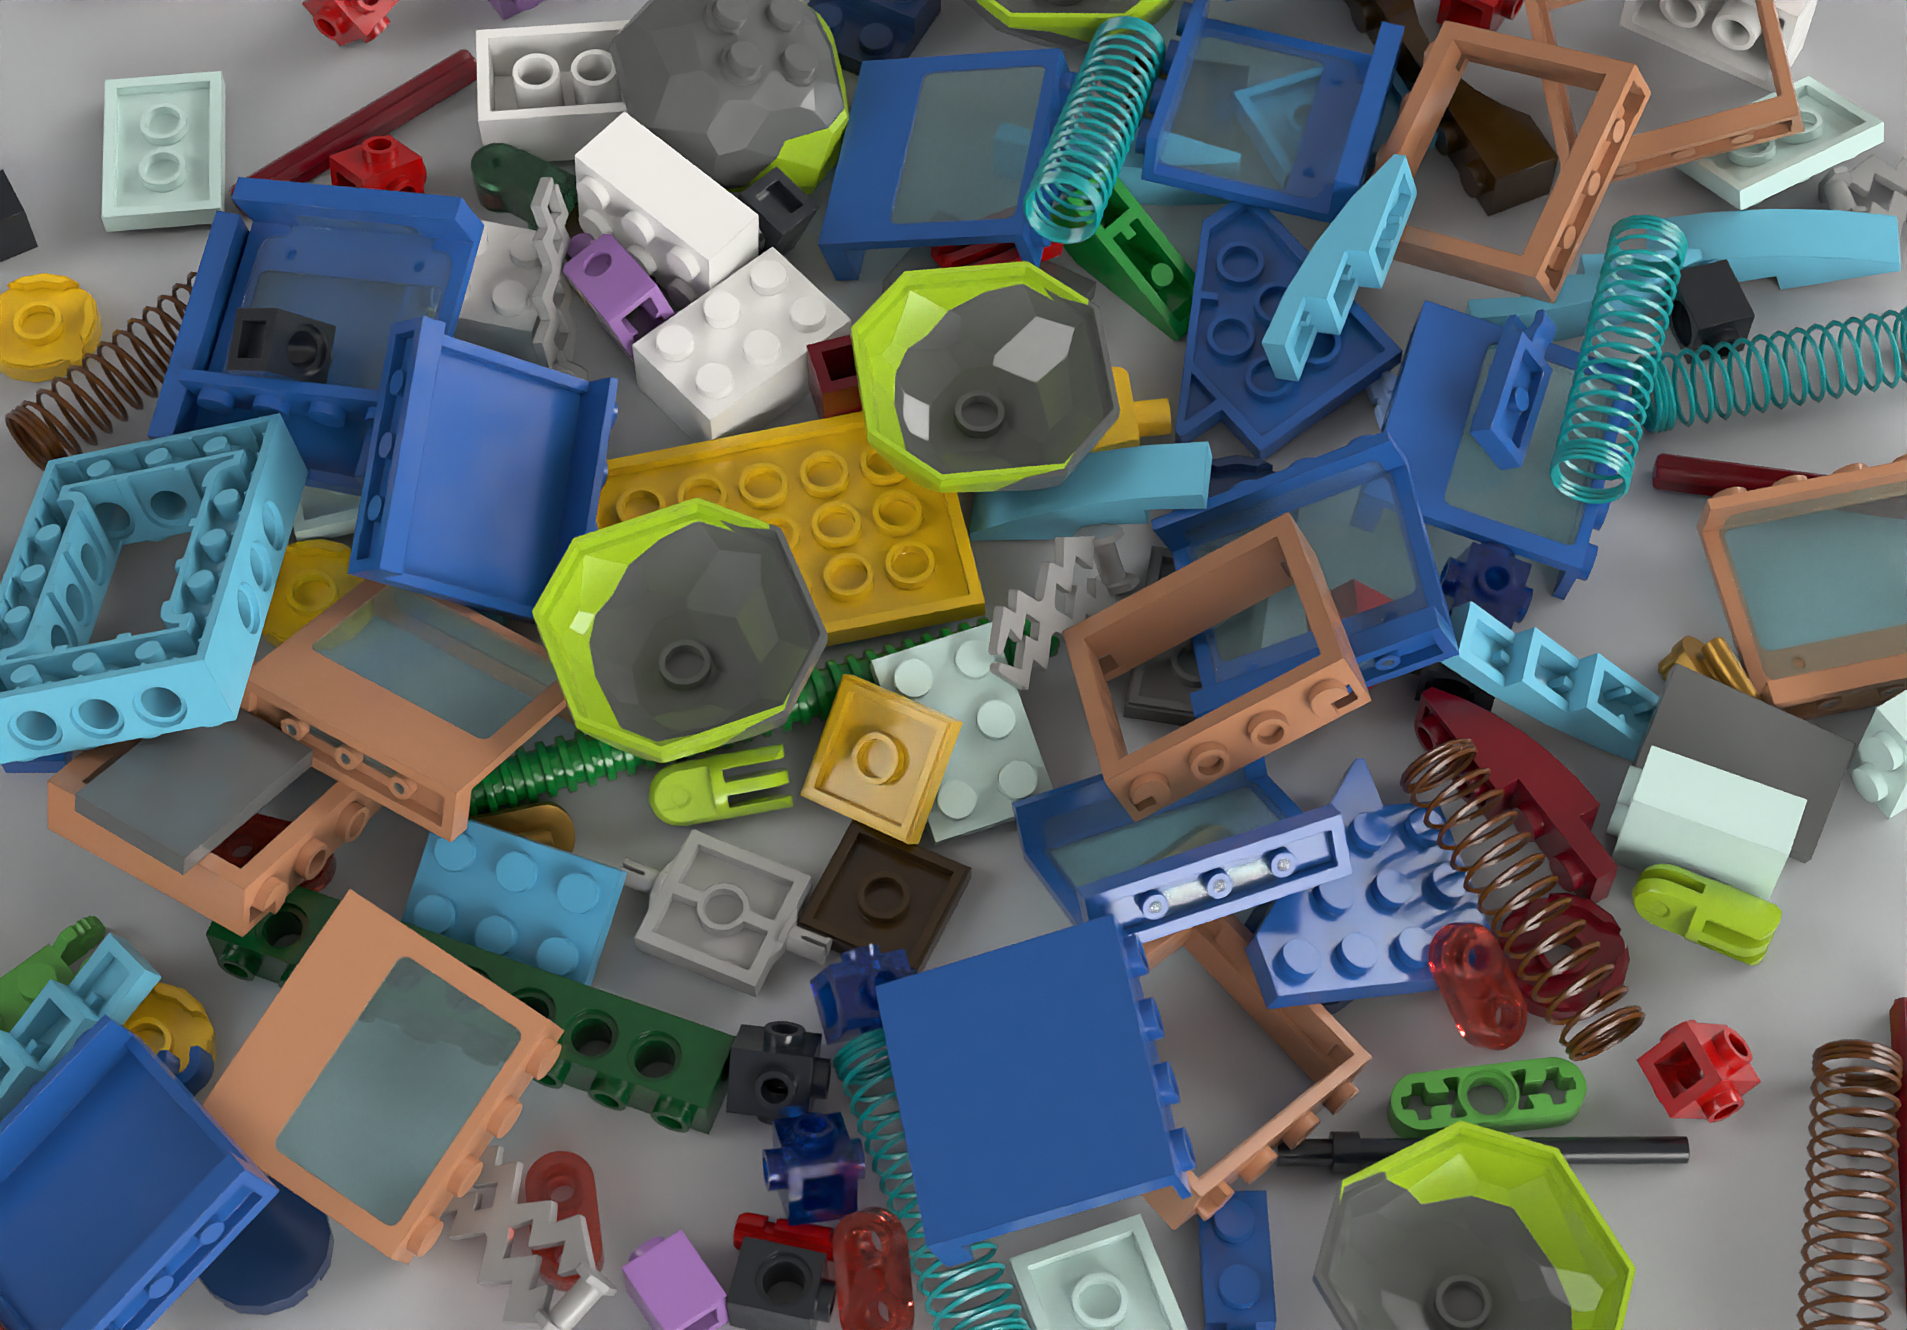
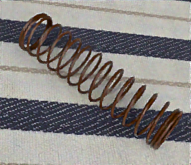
(1596, 1036)

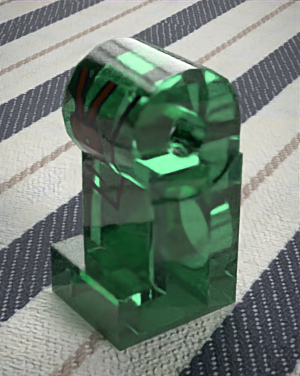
(515, 183)

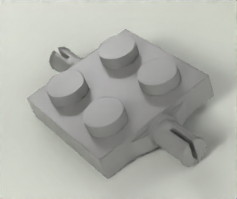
(724, 912)

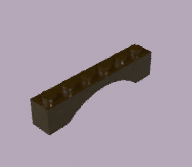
(1492, 146)

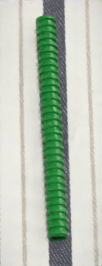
(587, 758)

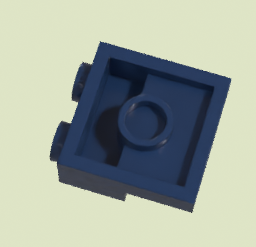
(876, 27)

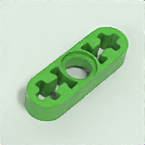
(1537, 1113)

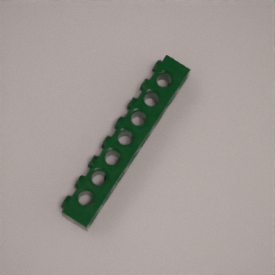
(636, 1033)

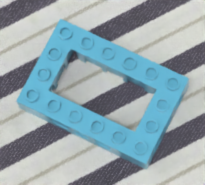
(237, 498)

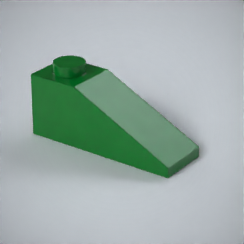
(1133, 259)

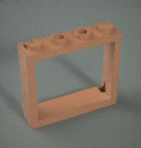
(1692, 138)
(1580, 184)
(1179, 610)
(214, 886)
(1303, 1032)

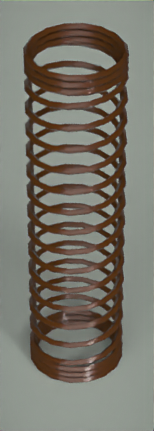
(44, 443)
(1859, 1086)

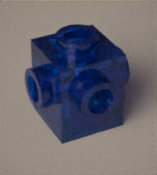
(1490, 579)
(847, 990)
(814, 1167)

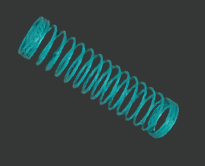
(1043, 174)
(1667, 396)
(1598, 450)
(868, 1076)

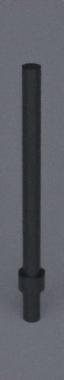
(1348, 1152)

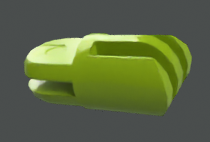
(698, 791)
(1706, 912)

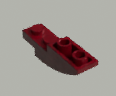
(1535, 783)

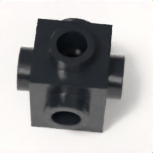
(776, 1071)

